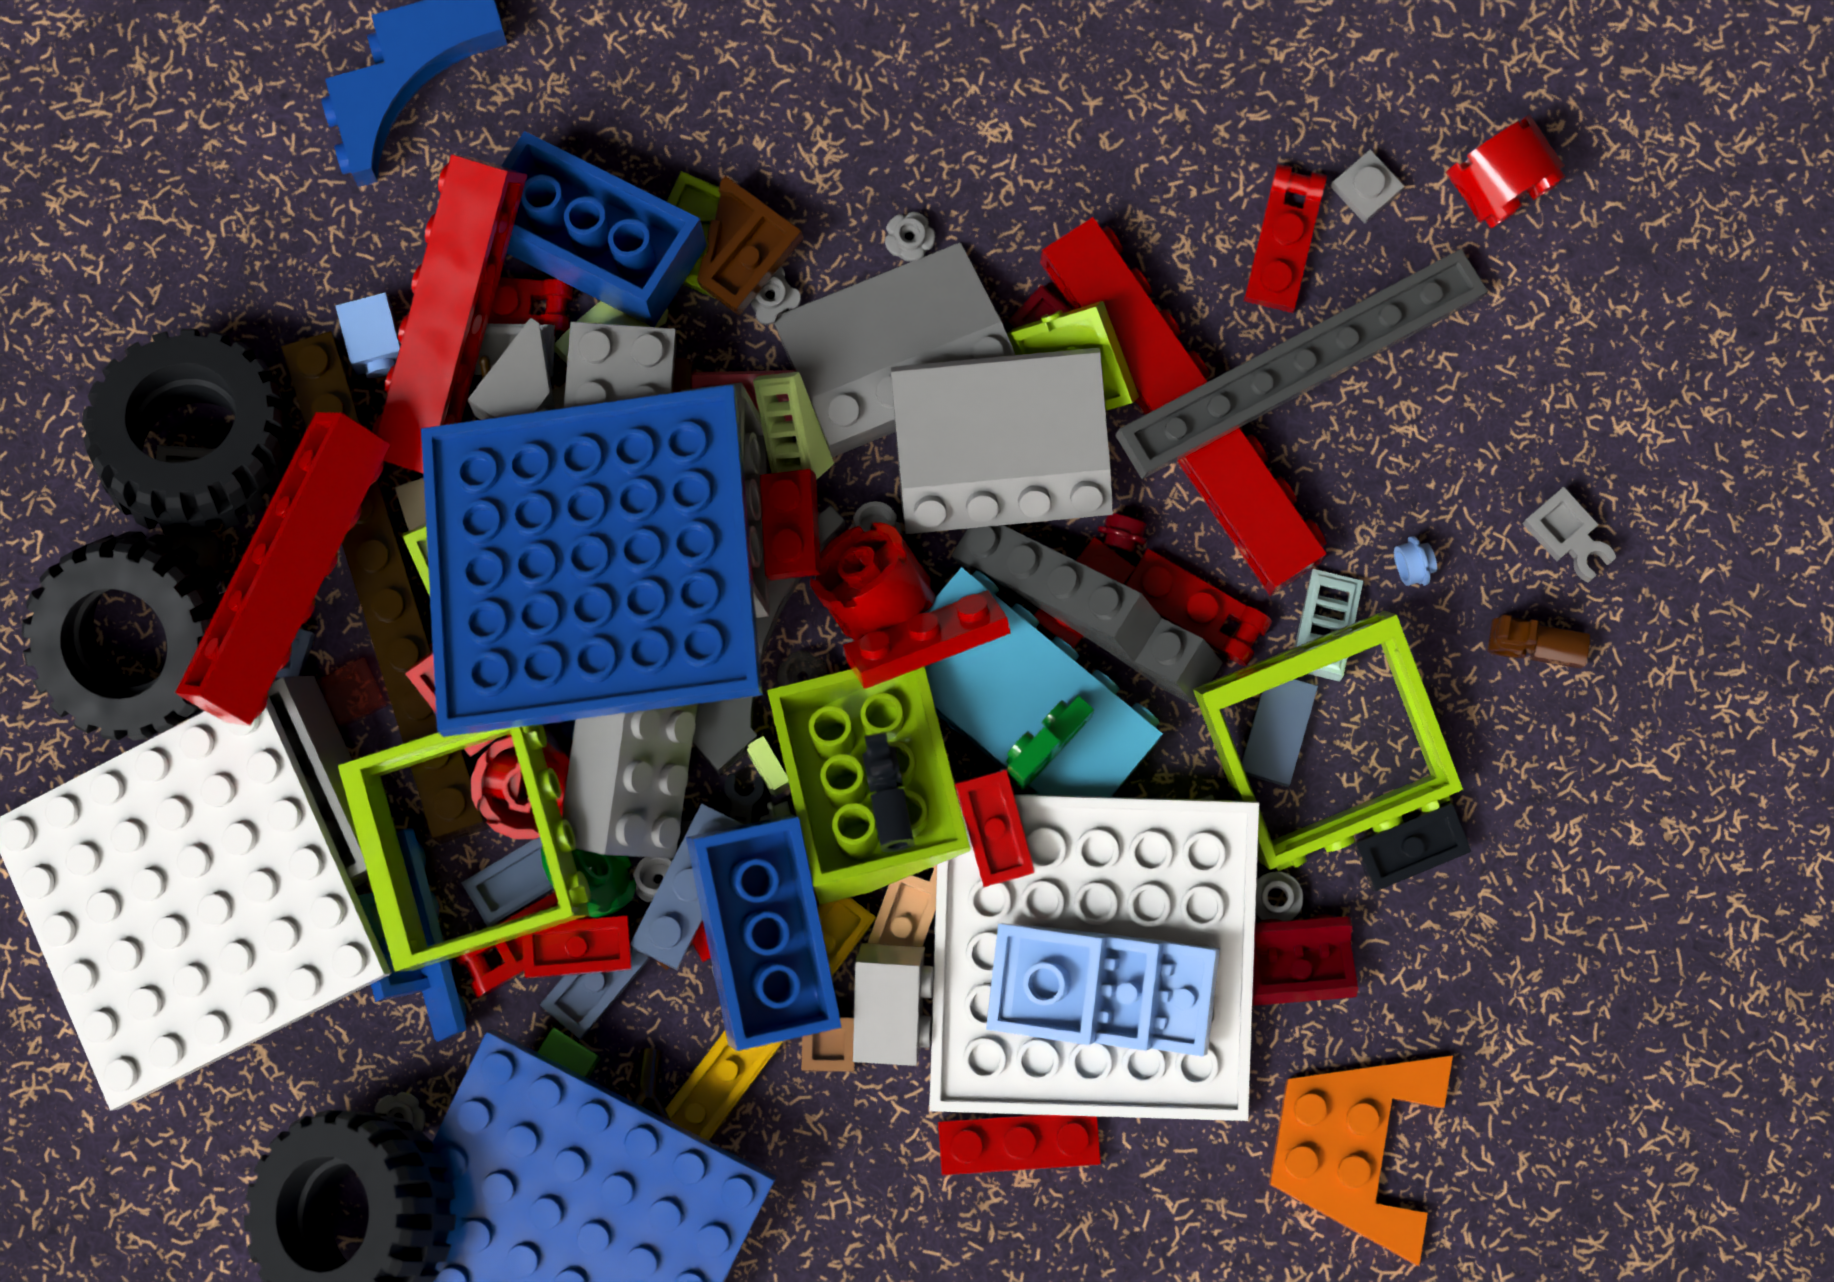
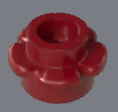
(1123, 532)

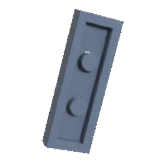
(675, 909)

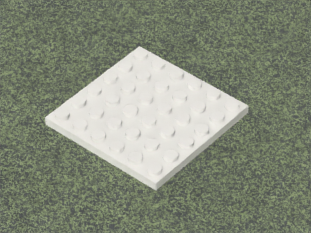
(1109, 869)
(188, 901)

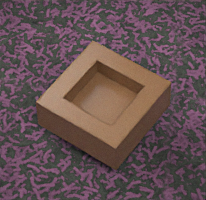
(829, 1049)

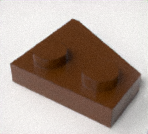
(744, 247)

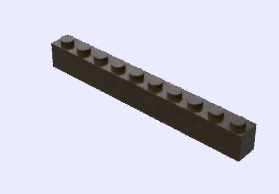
(387, 598)

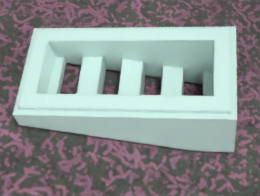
(1308, 618)

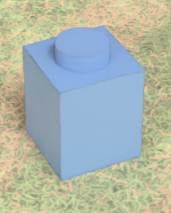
(370, 334)

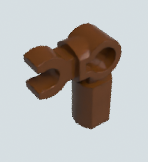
(1545, 644)

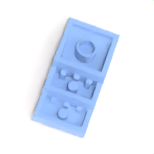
(1102, 989)

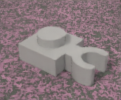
(1563, 528)

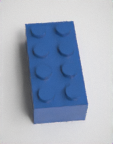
(600, 231)
(763, 932)

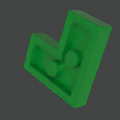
(1034, 753)

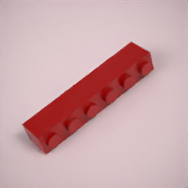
(449, 304)
(283, 569)

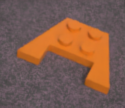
(1335, 1144)

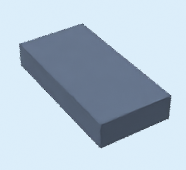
(1278, 732)
(509, 884)

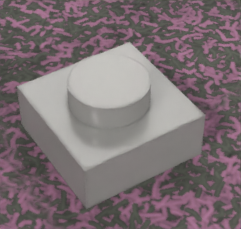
(1367, 186)

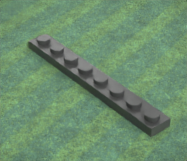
(1300, 364)

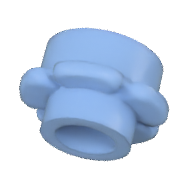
(1415, 562)

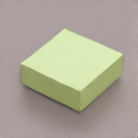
(768, 766)

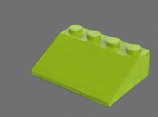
(822, 748)

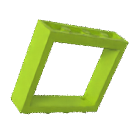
(1378, 813)
(387, 866)

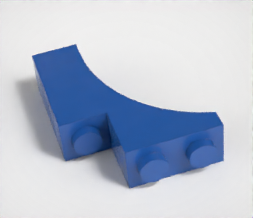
(414, 48)

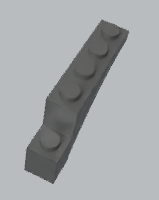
(1093, 606)
(726, 726)

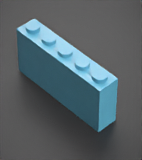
(1014, 683)

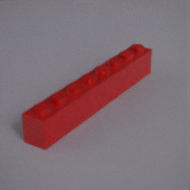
(1227, 472)

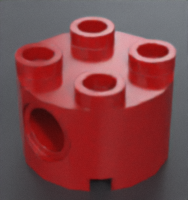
(1505, 170)
(871, 581)
(500, 786)

